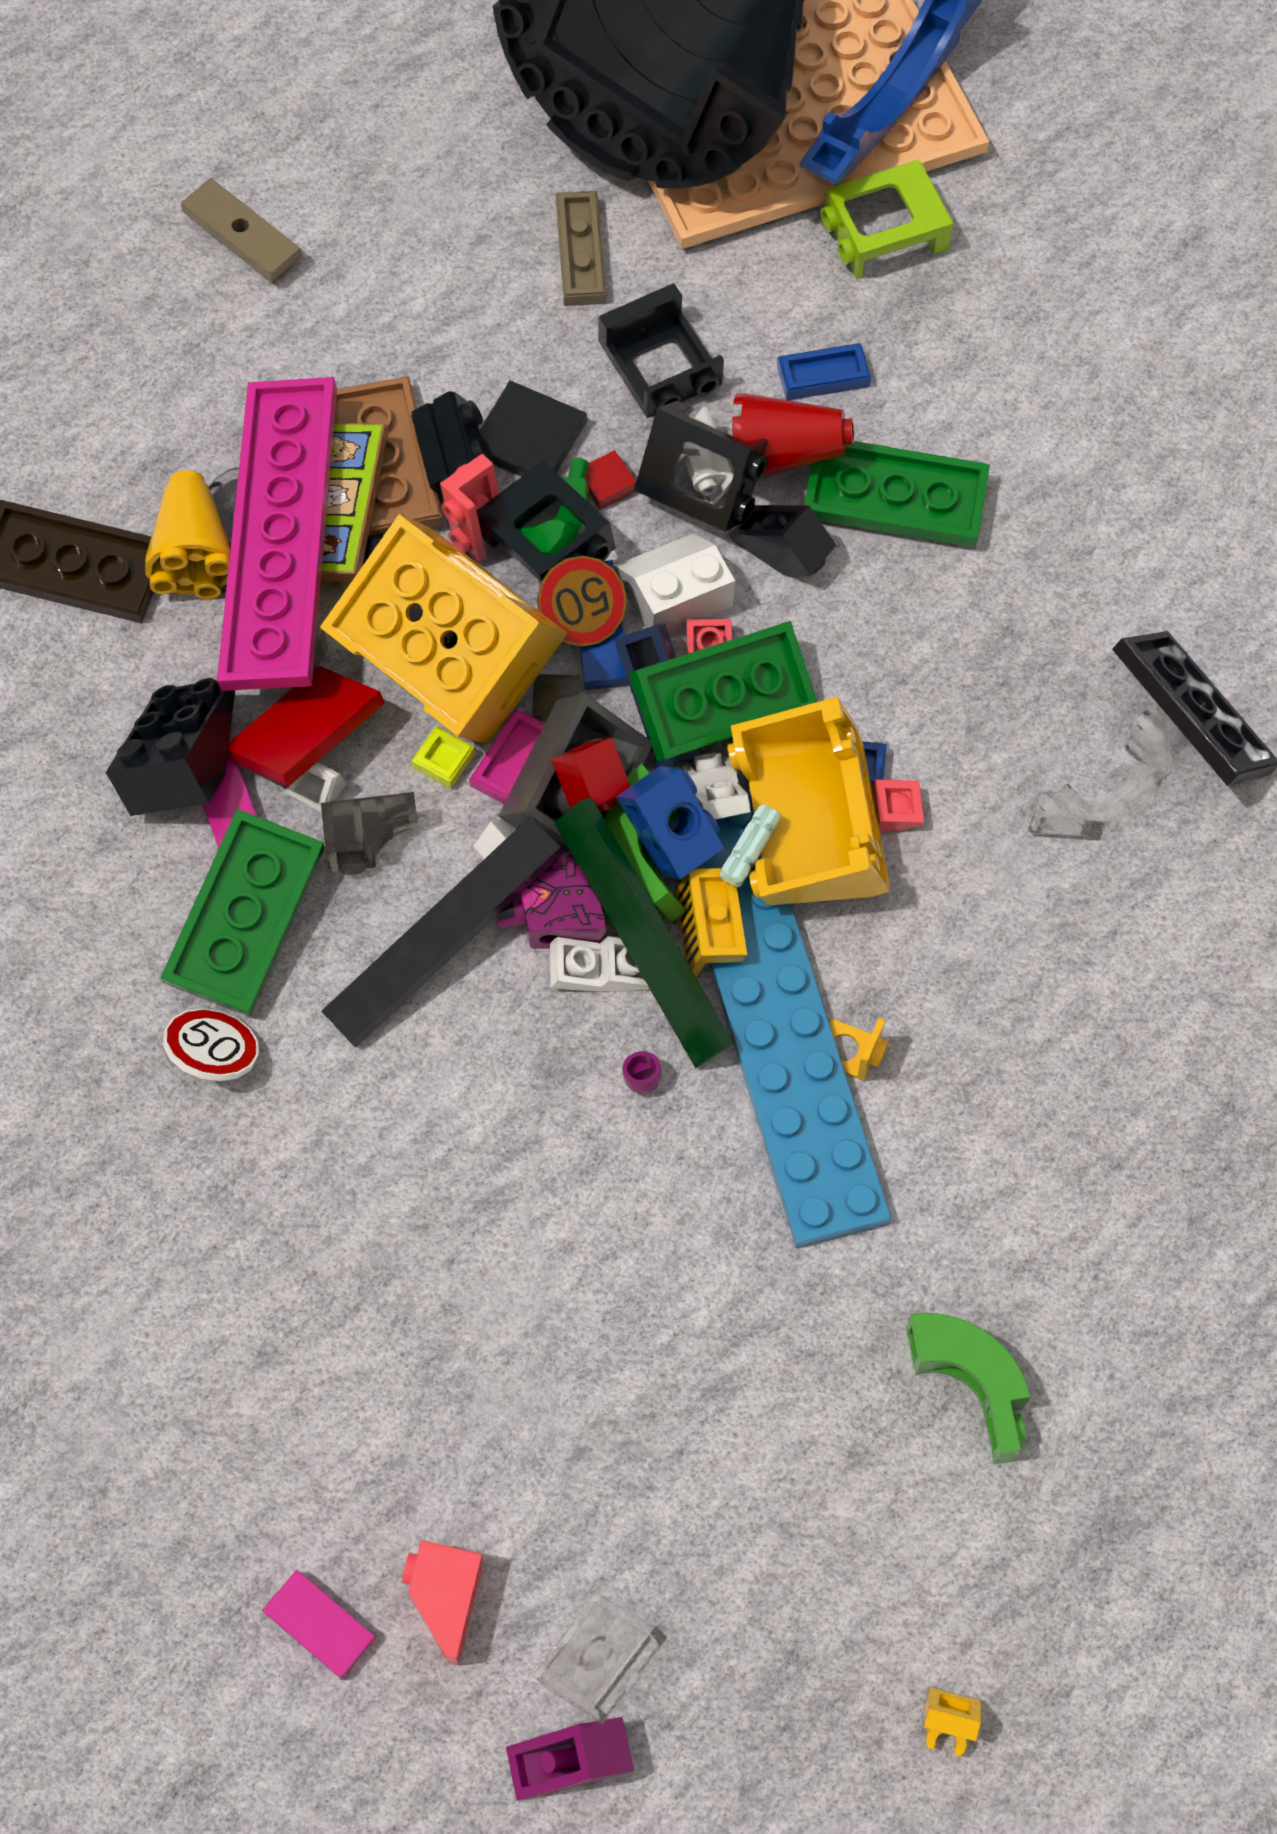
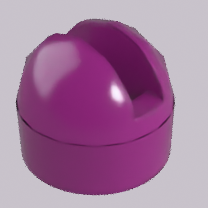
(638, 1069)

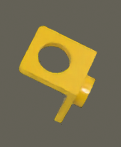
(870, 1047)

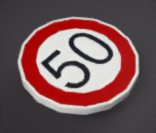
(210, 1044)

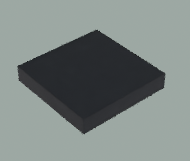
(530, 429)

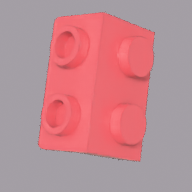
(464, 494)

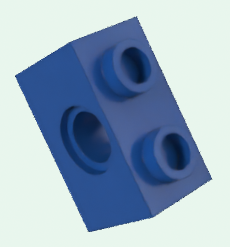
(649, 808)

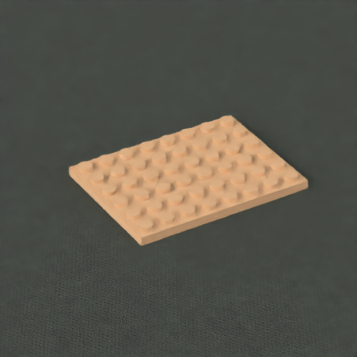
(836, 62)

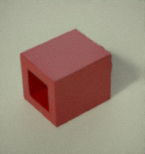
(592, 772)

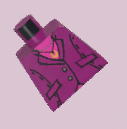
(557, 906)

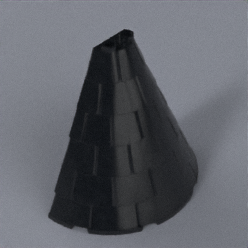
(656, 83)

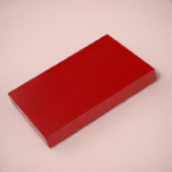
(304, 726)

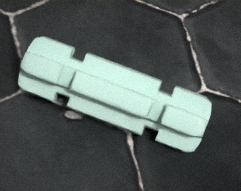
(750, 845)

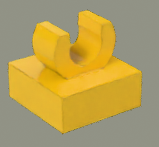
(951, 1715)

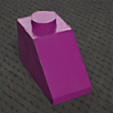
(569, 1758)

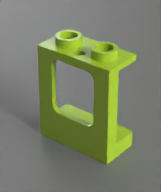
(928, 214)

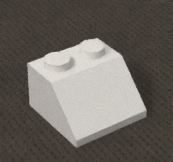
(678, 582)

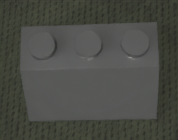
(569, 725)

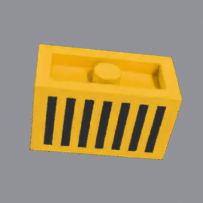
(713, 920)

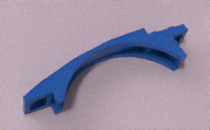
(855, 133)

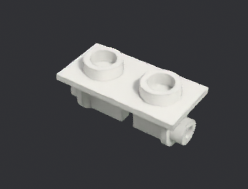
(708, 470)

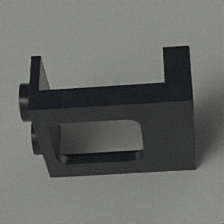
(648, 325)
(662, 454)
(526, 500)

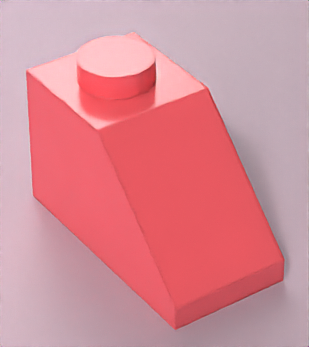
(444, 1591)

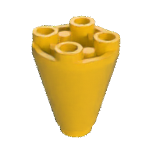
(188, 541)

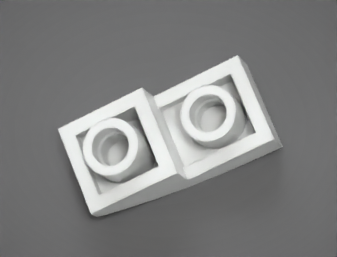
(717, 785)
(593, 966)

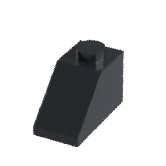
(785, 538)

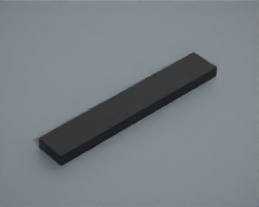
(442, 932)

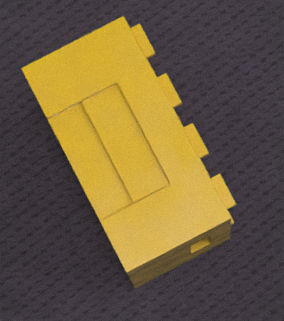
(498, 632)

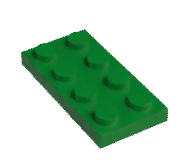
(900, 493)
(709, 690)
(243, 912)

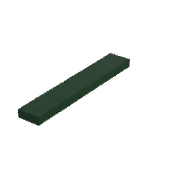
(643, 932)

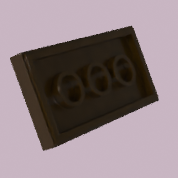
(73, 562)

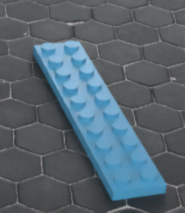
(794, 1070)

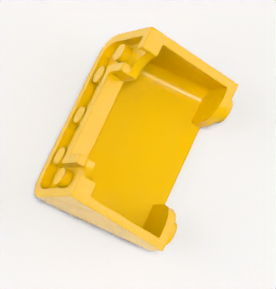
(818, 778)

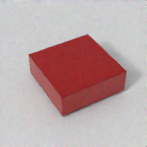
(609, 479)

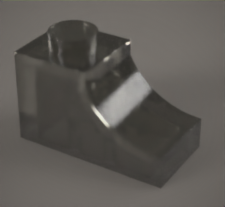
(362, 826)

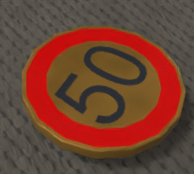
(583, 599)

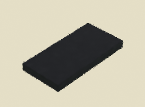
(1196, 707)

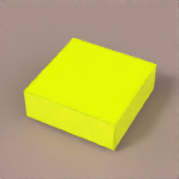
(443, 757)

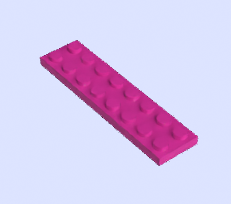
(278, 535)

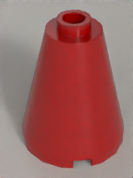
(794, 430)

